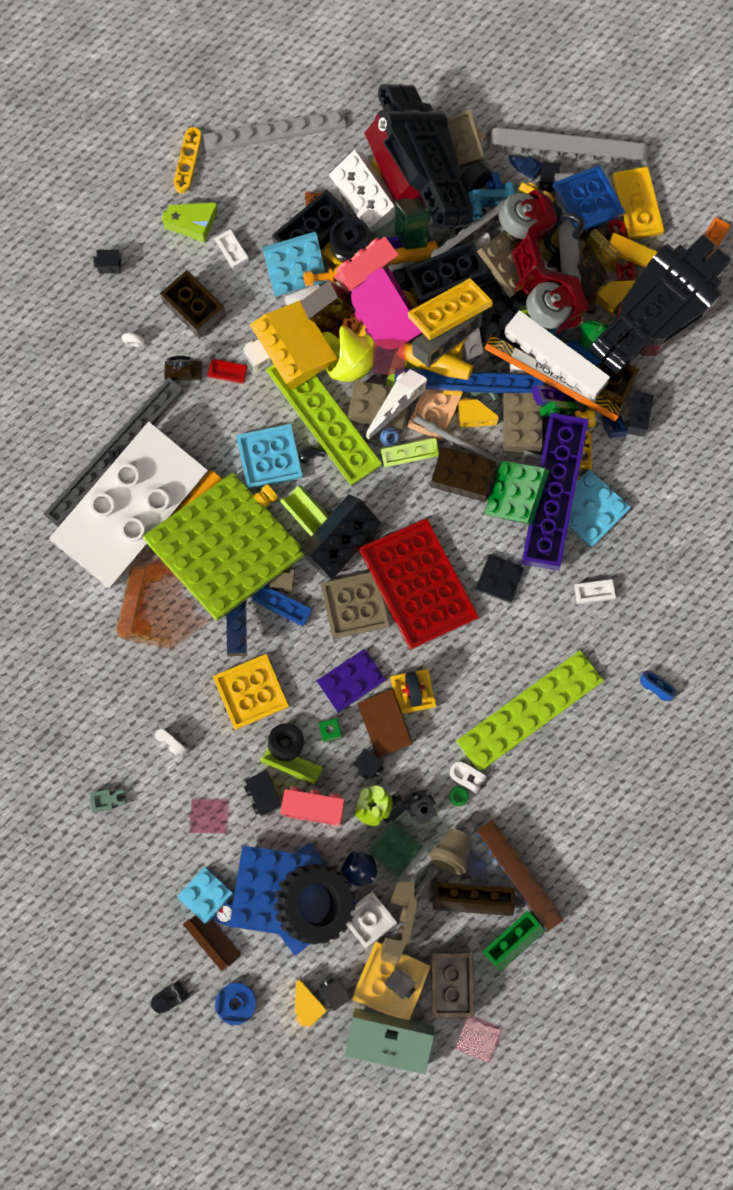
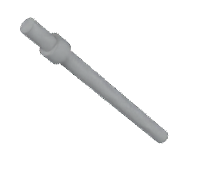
(431, 427)

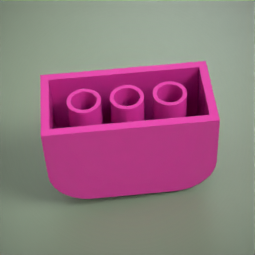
(384, 307)

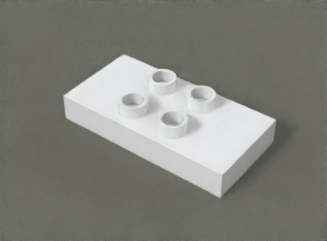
(126, 503)

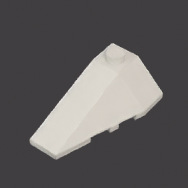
(404, 392)

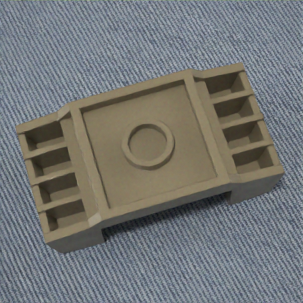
(402, 896)

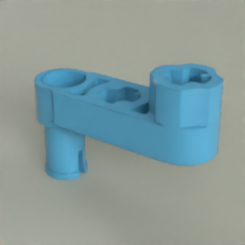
(489, 198)

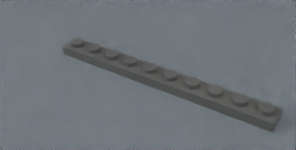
(149, 412)

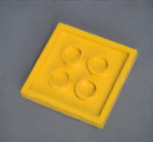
(250, 692)
(376, 995)

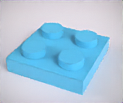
(205, 895)

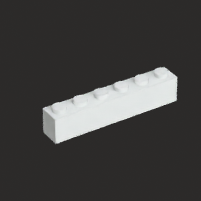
(556, 355)

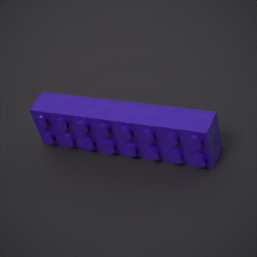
(550, 525)

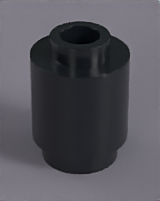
(397, 808)

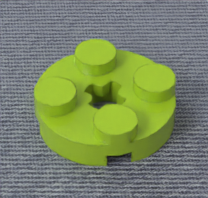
(367, 798)

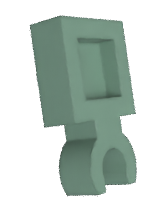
(104, 801)

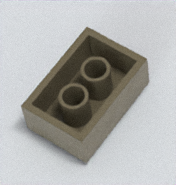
(366, 402)
(521, 423)

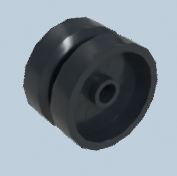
(348, 237)

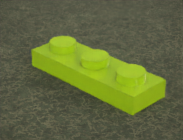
(409, 451)

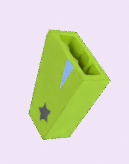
(190, 219)

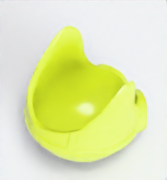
(353, 355)

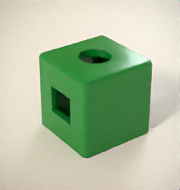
(329, 737)

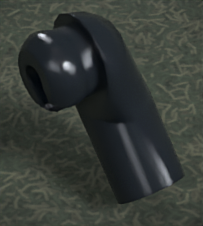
(309, 452)

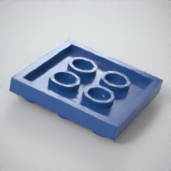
(589, 197)

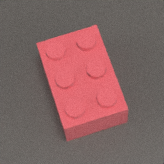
(363, 263)
(312, 806)

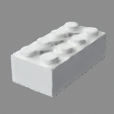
(364, 190)

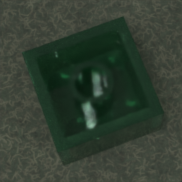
(411, 223)
(395, 849)

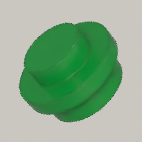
(458, 796)

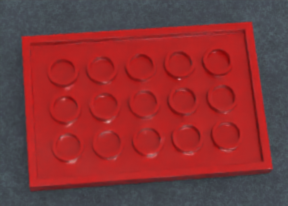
(418, 584)

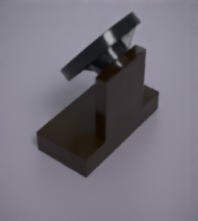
(183, 370)

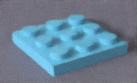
(290, 259)
(269, 456)
(595, 509)

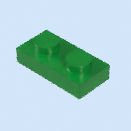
(558, 407)

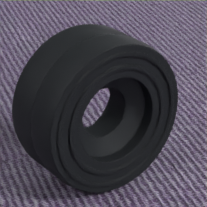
(289, 731)

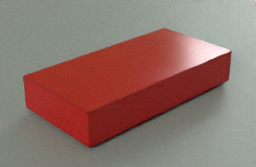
(227, 371)

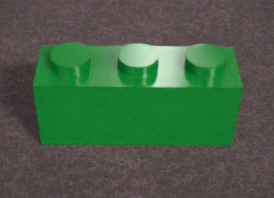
(513, 941)

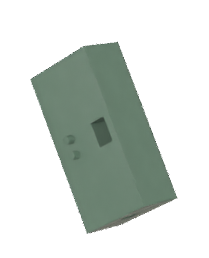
(390, 1041)

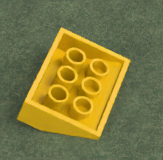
(293, 343)

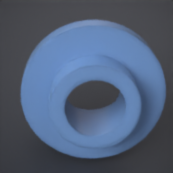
(393, 436)

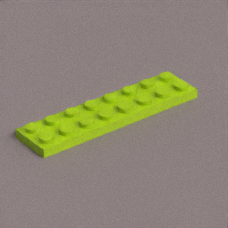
(329, 427)
(529, 711)

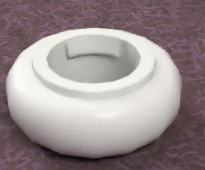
(133, 339)

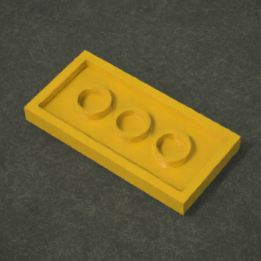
(639, 202)
(449, 309)

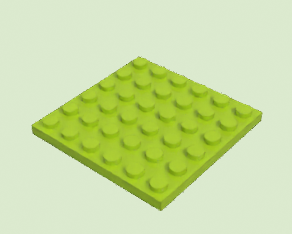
(224, 546)

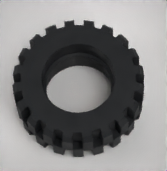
(339, 910)

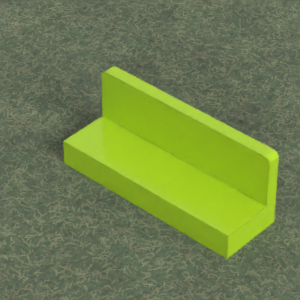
(305, 509)
(296, 768)

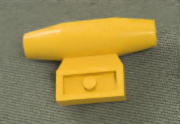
(447, 365)

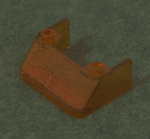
(130, 625)

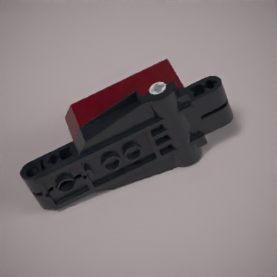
(418, 155)
(663, 301)

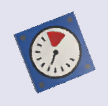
(223, 915)

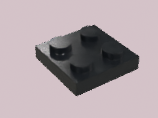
(499, 578)

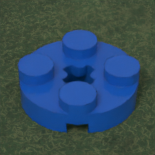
(243, 1012)

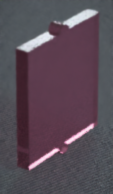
(388, 357)
(208, 816)
(478, 1039)

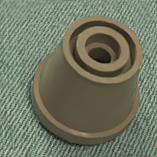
(452, 852)

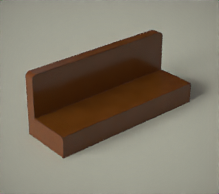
(212, 941)

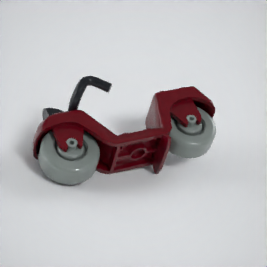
(553, 296)

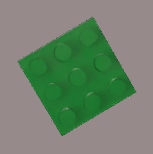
(516, 492)

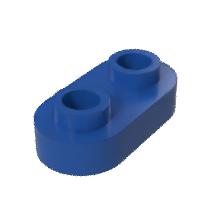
(657, 685)

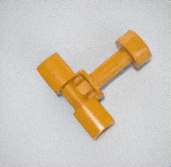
(310, 278)

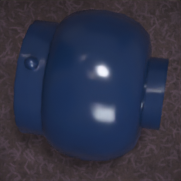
(359, 868)

